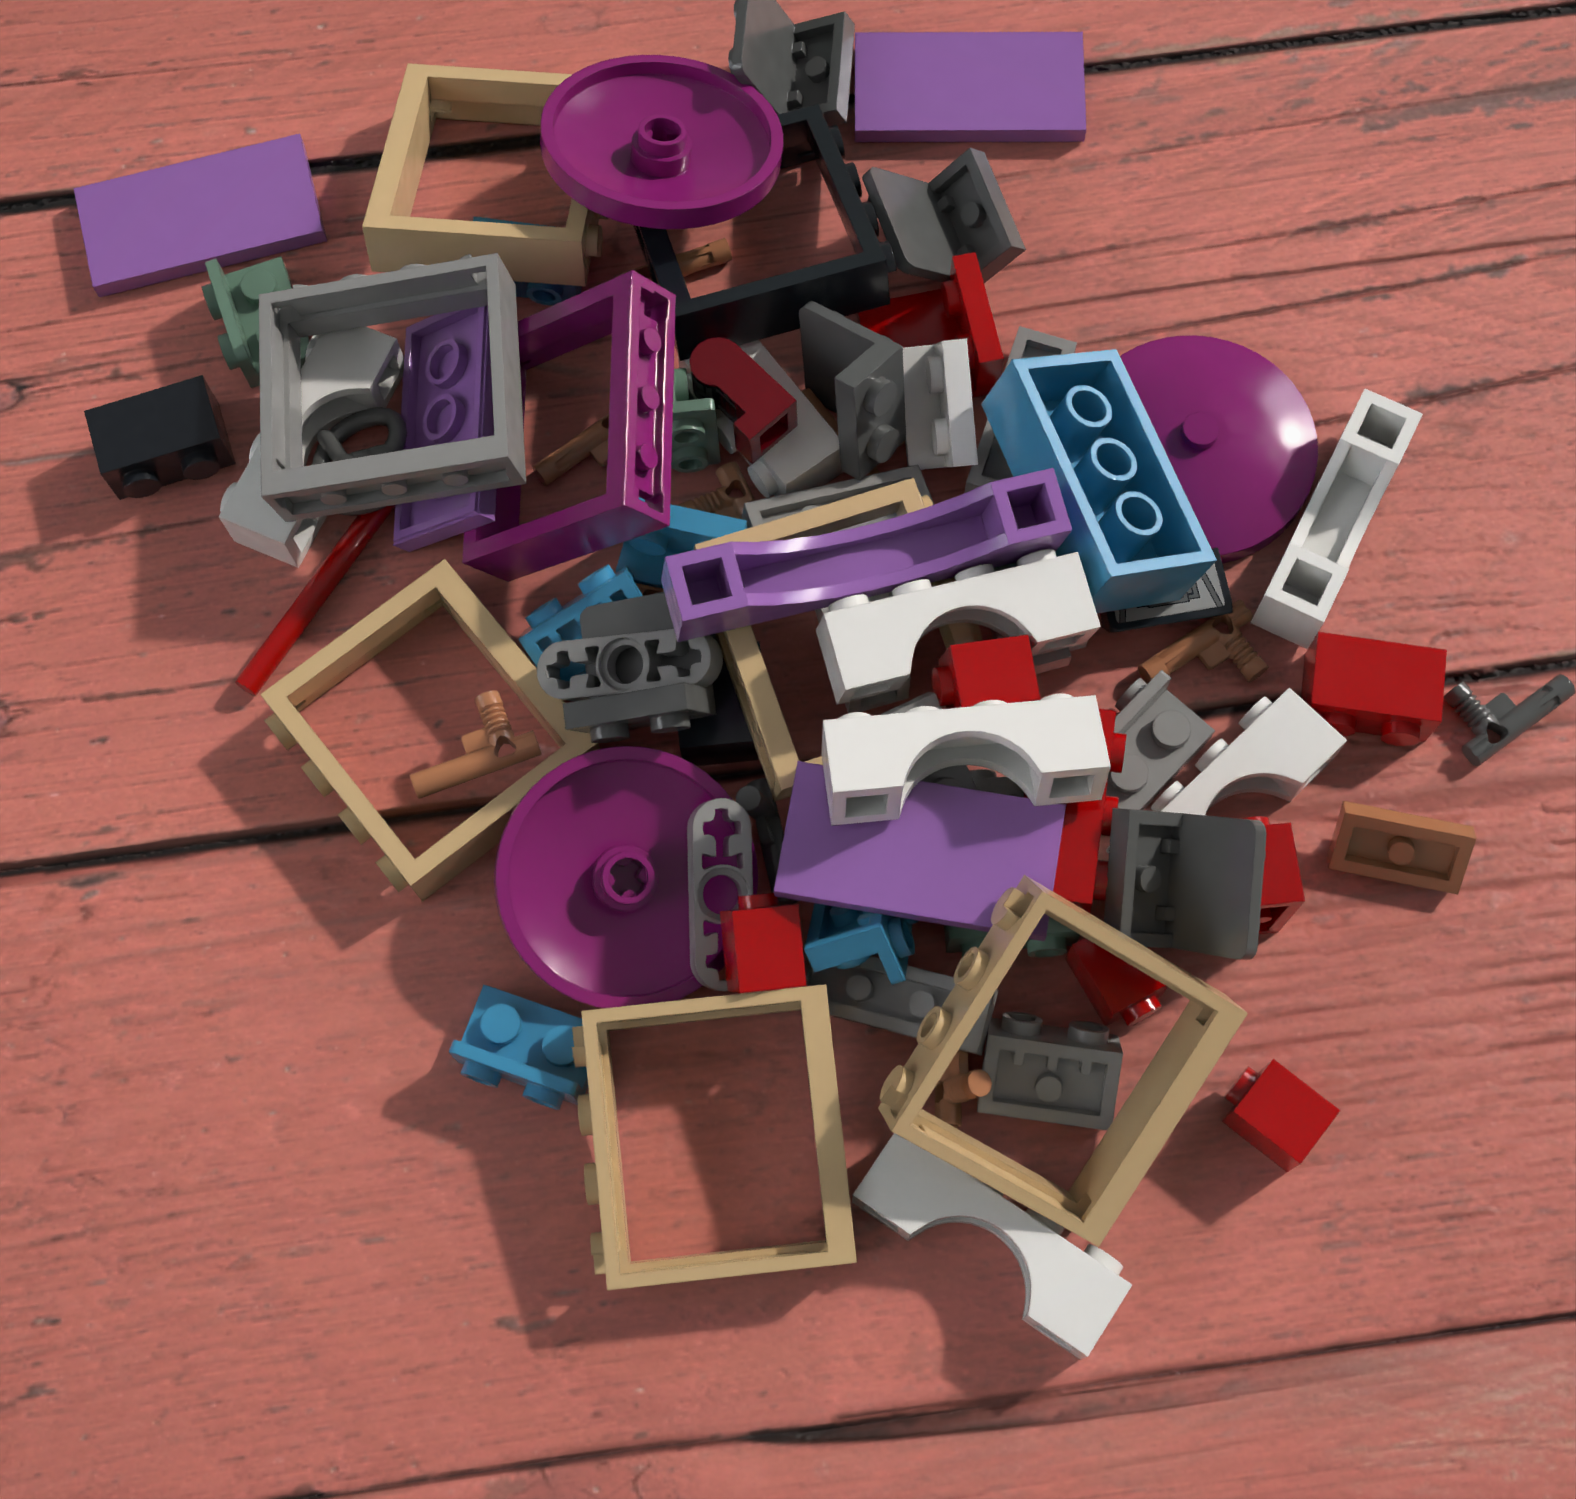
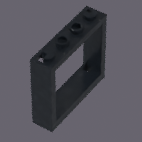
(774, 303)

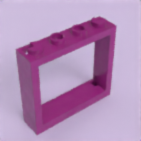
(637, 431)

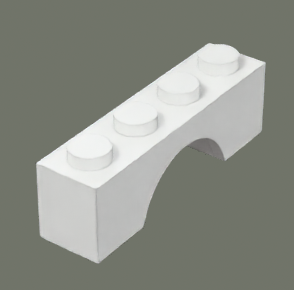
(339, 377)
(1336, 519)
(873, 642)
(1043, 745)
(1275, 755)
(1066, 1289)

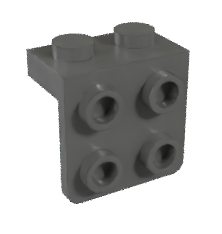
(791, 61)
(945, 218)
(859, 380)
(661, 707)
(1186, 881)

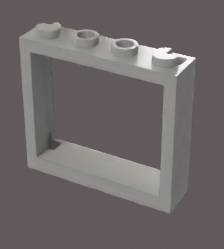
(402, 475)

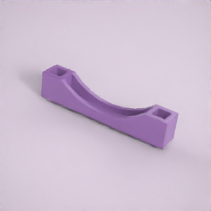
(770, 580)

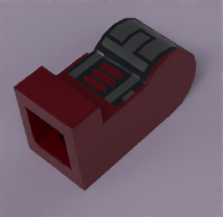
(745, 394)

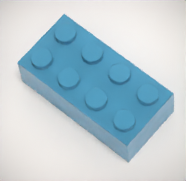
(1112, 471)

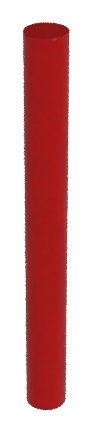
(310, 600)

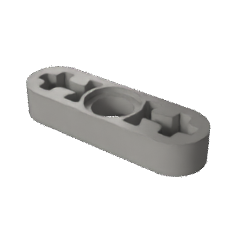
(604, 653)
(705, 845)

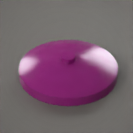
(661, 141)
(1231, 435)
(600, 876)

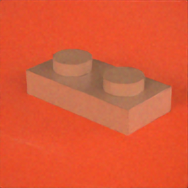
(1401, 847)

